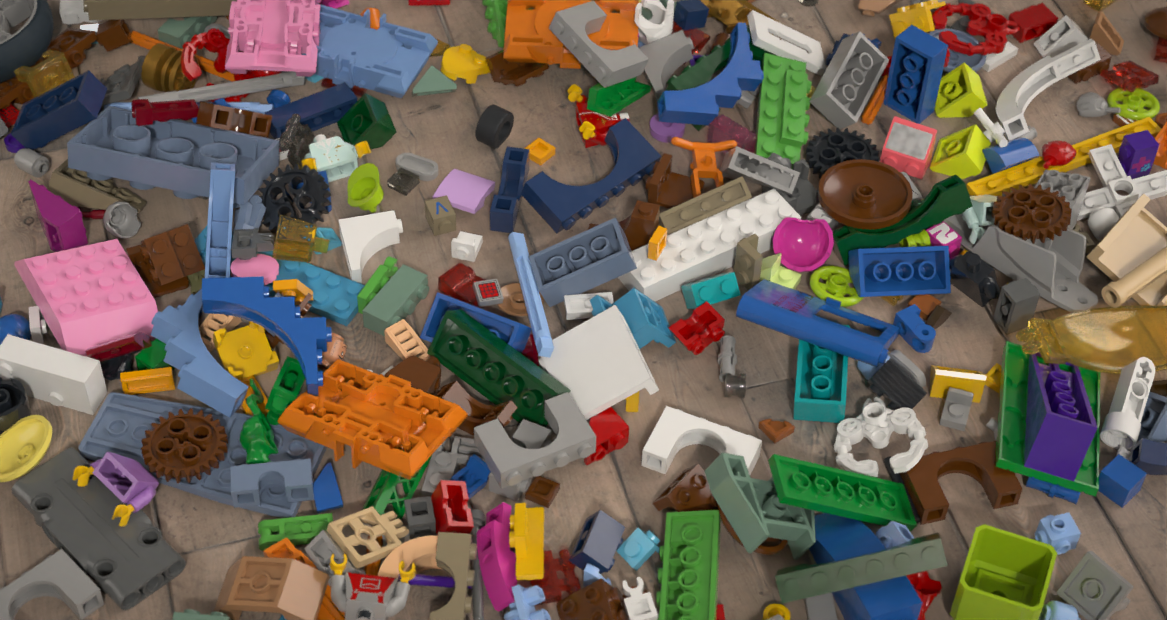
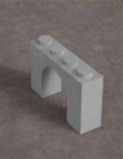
(606, 65)
(514, 463)
(53, 577)

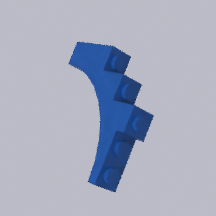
(702, 103)
(251, 300)

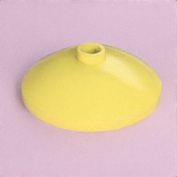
(23, 446)

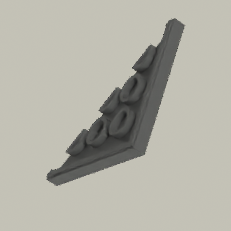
(122, 82)

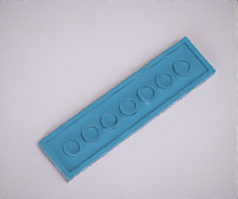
(332, 294)

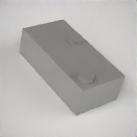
(849, 80)

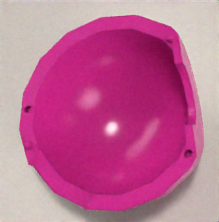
(803, 243)

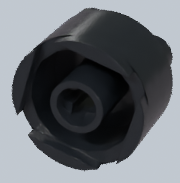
(13, 403)

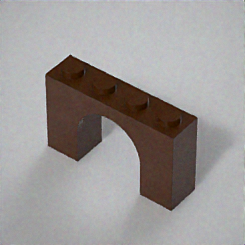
(975, 461)

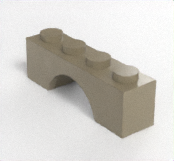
(455, 556)

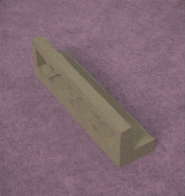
(705, 205)

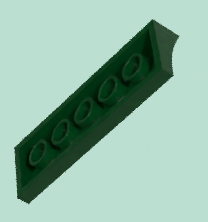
(493, 367)

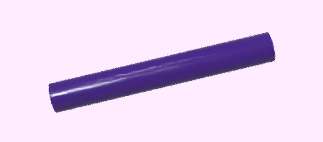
(432, 580)

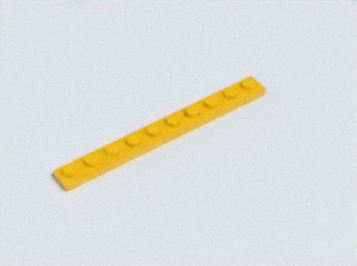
(1032, 170)

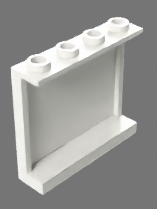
(599, 363)

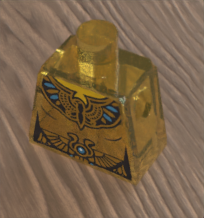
(297, 240)

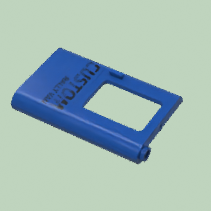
(795, 315)

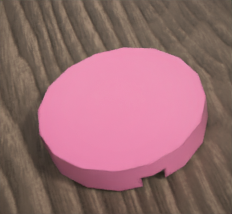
(256, 266)

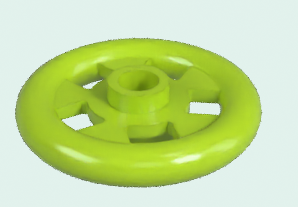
(1134, 103)
(837, 284)

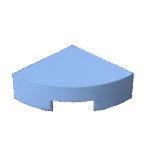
(591, 575)

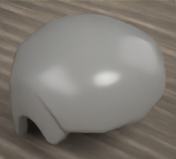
(121, 220)

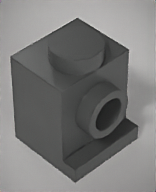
(420, 517)

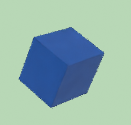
(1121, 480)

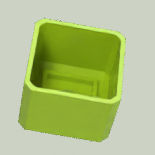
(1003, 577)

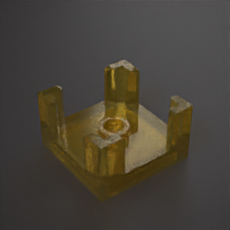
(46, 74)

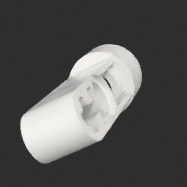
(1128, 404)

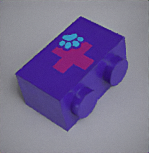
(1138, 153)

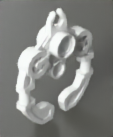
(876, 425)

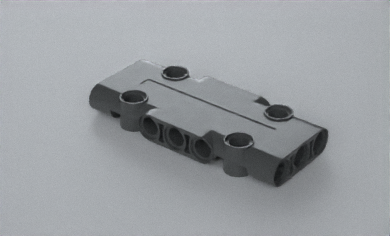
(83, 528)

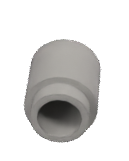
(31, 162)

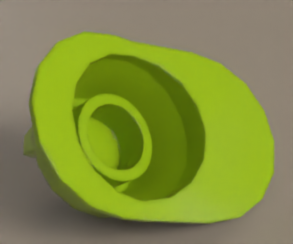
(365, 188)

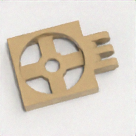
(382, 525)

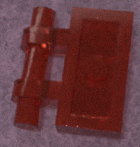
(1129, 76)
(550, 583)

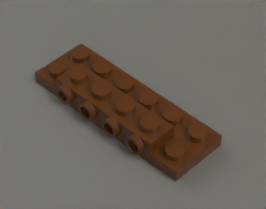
(69, 42)

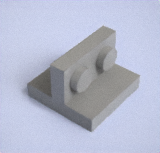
(1095, 589)

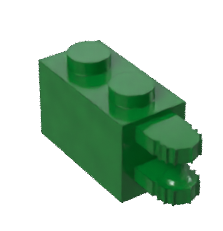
(285, 389)

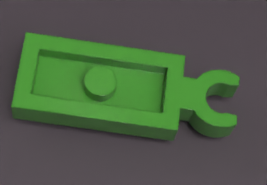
(376, 282)

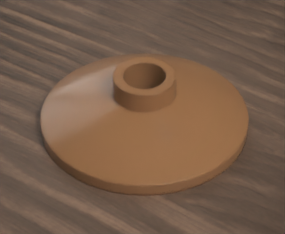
(513, 300)

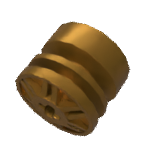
(163, 70)

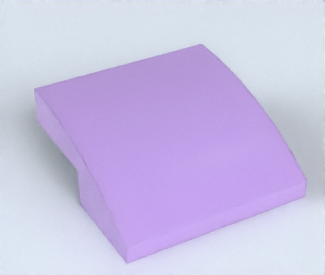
(465, 190)

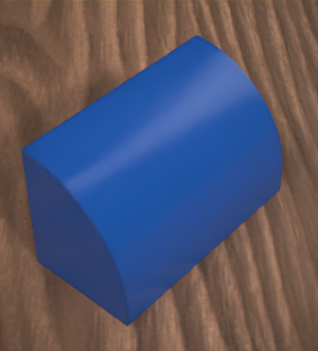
(1015, 153)

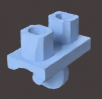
(524, 603)

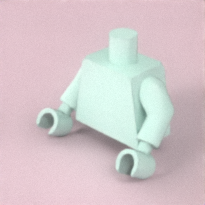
(980, 215)

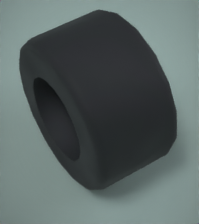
(494, 126)

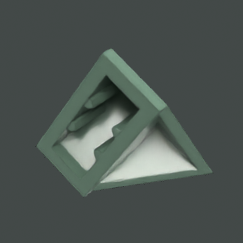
(433, 83)

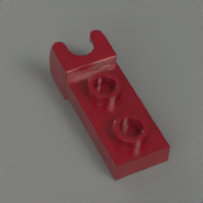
(147, 112)

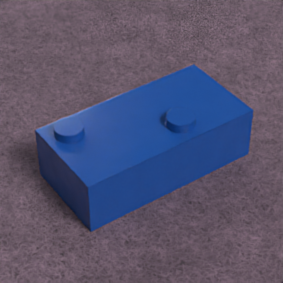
(915, 74)

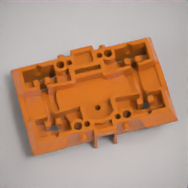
(532, 41)
(374, 419)

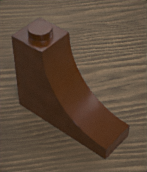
(640, 224)

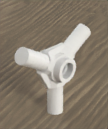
(992, 131)

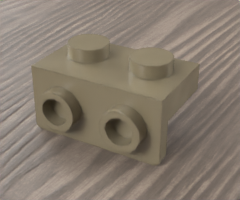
(748, 262)

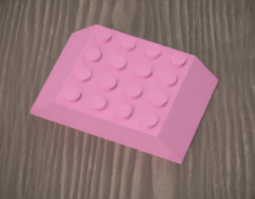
(89, 295)

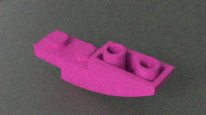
(495, 557)

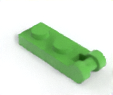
(297, 529)

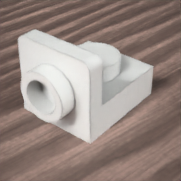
(466, 246)
(38, 325)

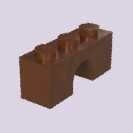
(234, 119)

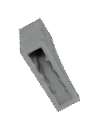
(664, 58)
(758, 170)

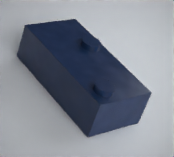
(59, 111)

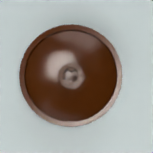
(865, 194)

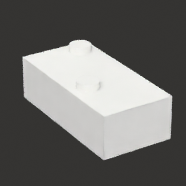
(53, 374)

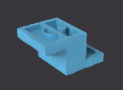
(642, 315)

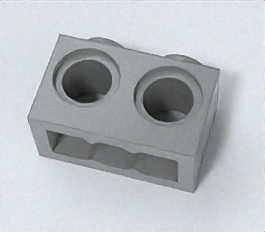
(321, 550)

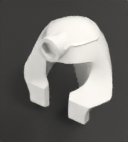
(659, 25)

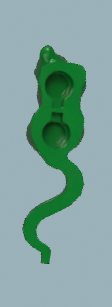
(256, 433)

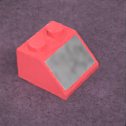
(909, 147)

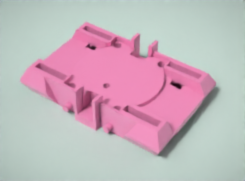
(276, 34)

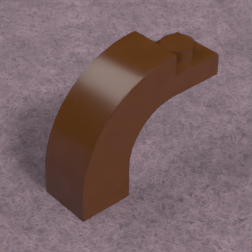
(477, 412)

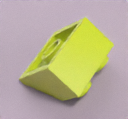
(960, 93)
(961, 153)

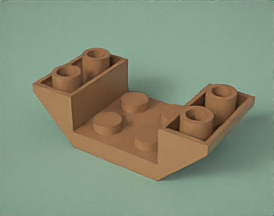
(273, 587)

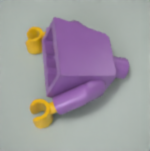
(125, 479)

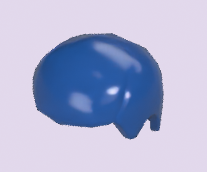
(14, 325)

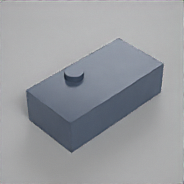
(582, 262)

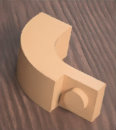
(418, 551)

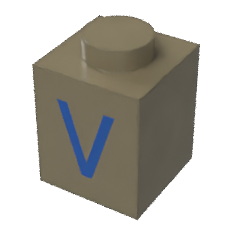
(440, 215)

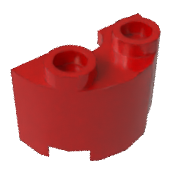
(699, 329)

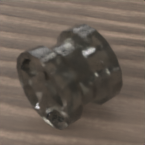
(734, 385)

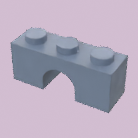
(251, 480)

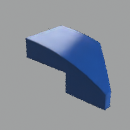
(326, 491)

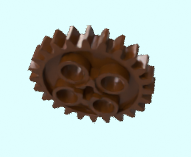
(1032, 213)
(184, 445)

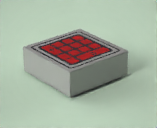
(488, 292)

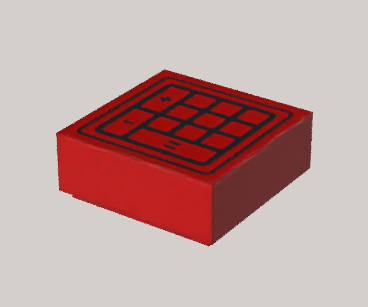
(9, 115)

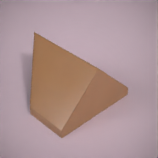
(1106, 35)

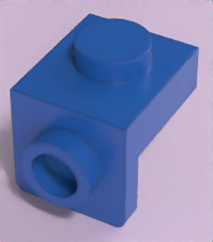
(474, 474)

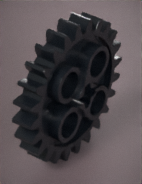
(838, 147)
(312, 191)

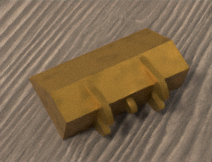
(732, 12)

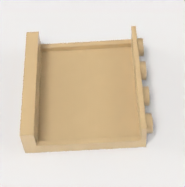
(1131, 243)

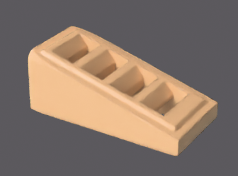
(211, 322)
(401, 332)

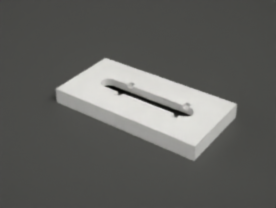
(762, 25)

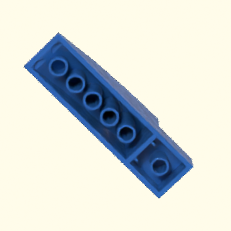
(884, 600)

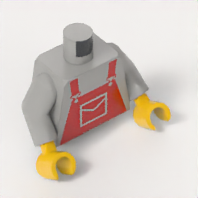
(369, 595)

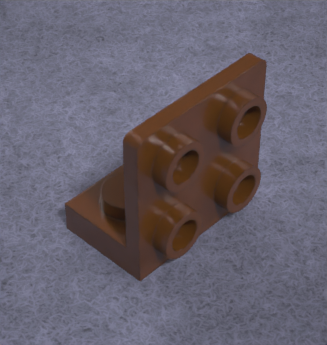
(688, 492)

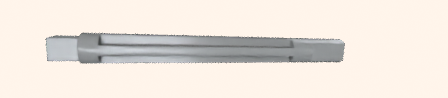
(223, 90)

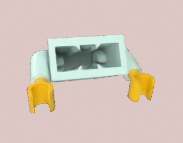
(334, 156)

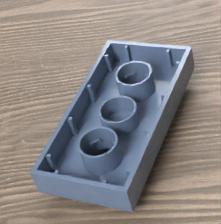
(170, 155)

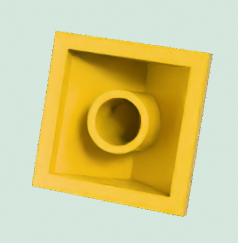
(945, 377)

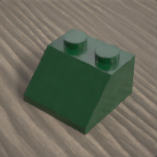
(368, 122)

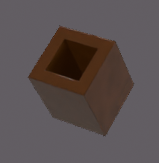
(113, 34)

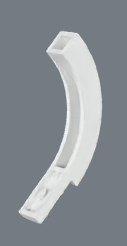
(1034, 80)

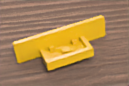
(528, 540)

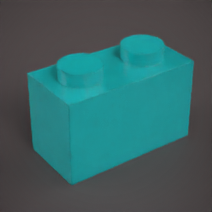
(711, 290)

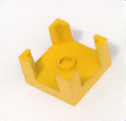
(245, 351)

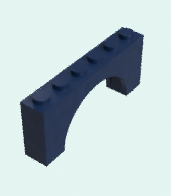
(565, 204)

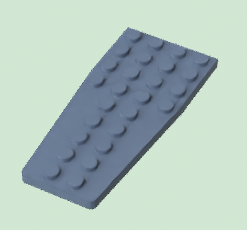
(123, 423)

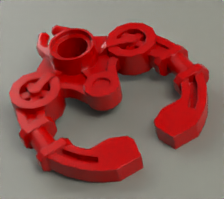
(982, 22)
(214, 42)

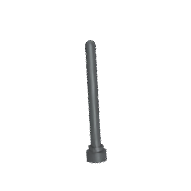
(477, 590)

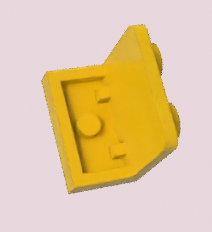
(916, 15)

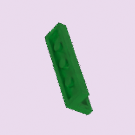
(615, 97)
(385, 489)

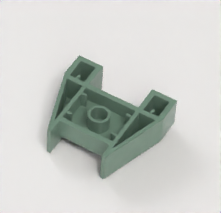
(755, 508)

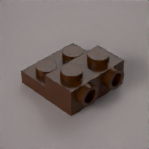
(171, 255)

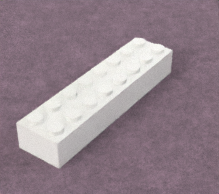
(707, 246)

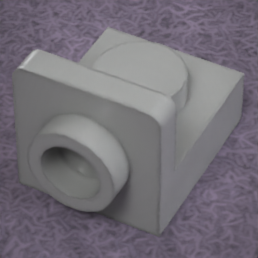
(956, 409)

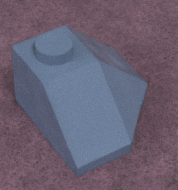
(1154, 419)

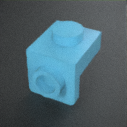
(639, 547)

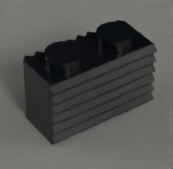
(896, 386)

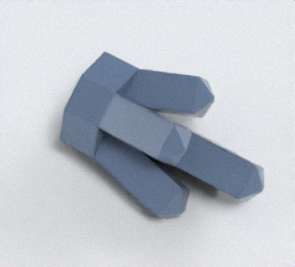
(249, 215)

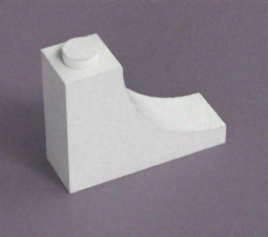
(365, 236)

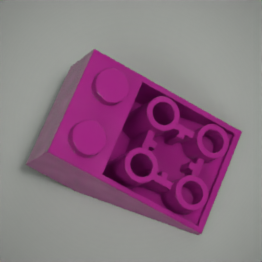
(58, 219)

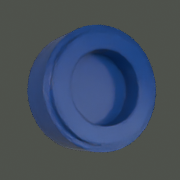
(278, 98)

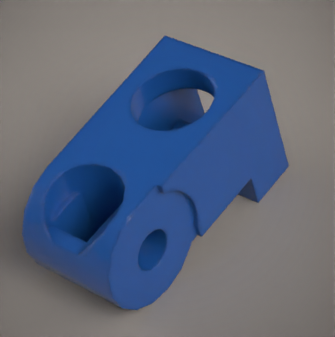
(914, 330)

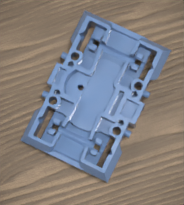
(367, 57)

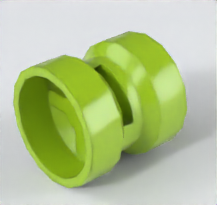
(917, 240)

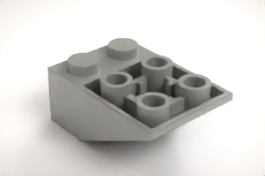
(1069, 185)

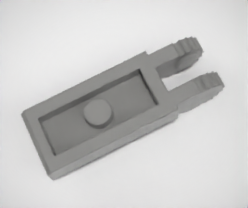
(441, 466)

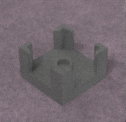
(804, 195)

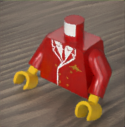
(592, 125)

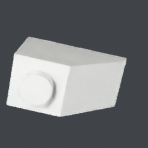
(1060, 38)

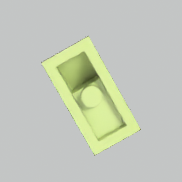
(775, 273)

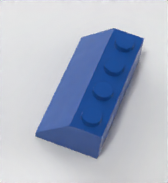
(900, 271)
(508, 330)

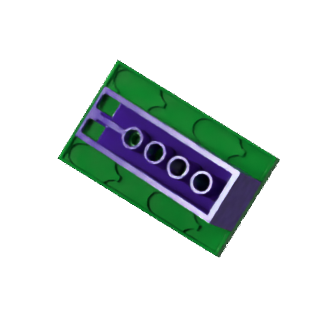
(1049, 420)

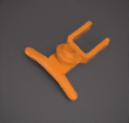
(704, 160)

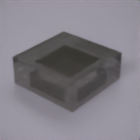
(403, 181)

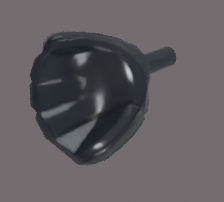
(113, 367)

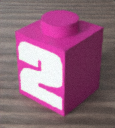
(944, 235)

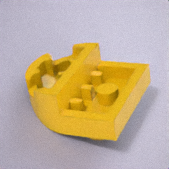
(463, 63)

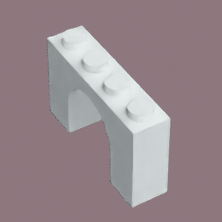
(681, 429)

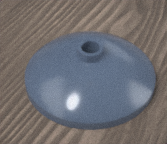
(975, 62)

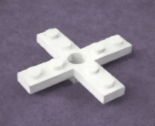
(1113, 179)

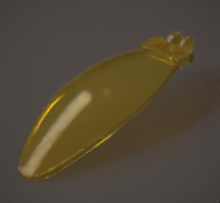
(1100, 337)

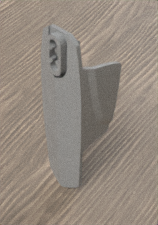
(1049, 265)

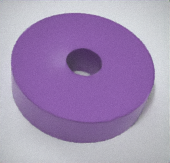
(664, 130)

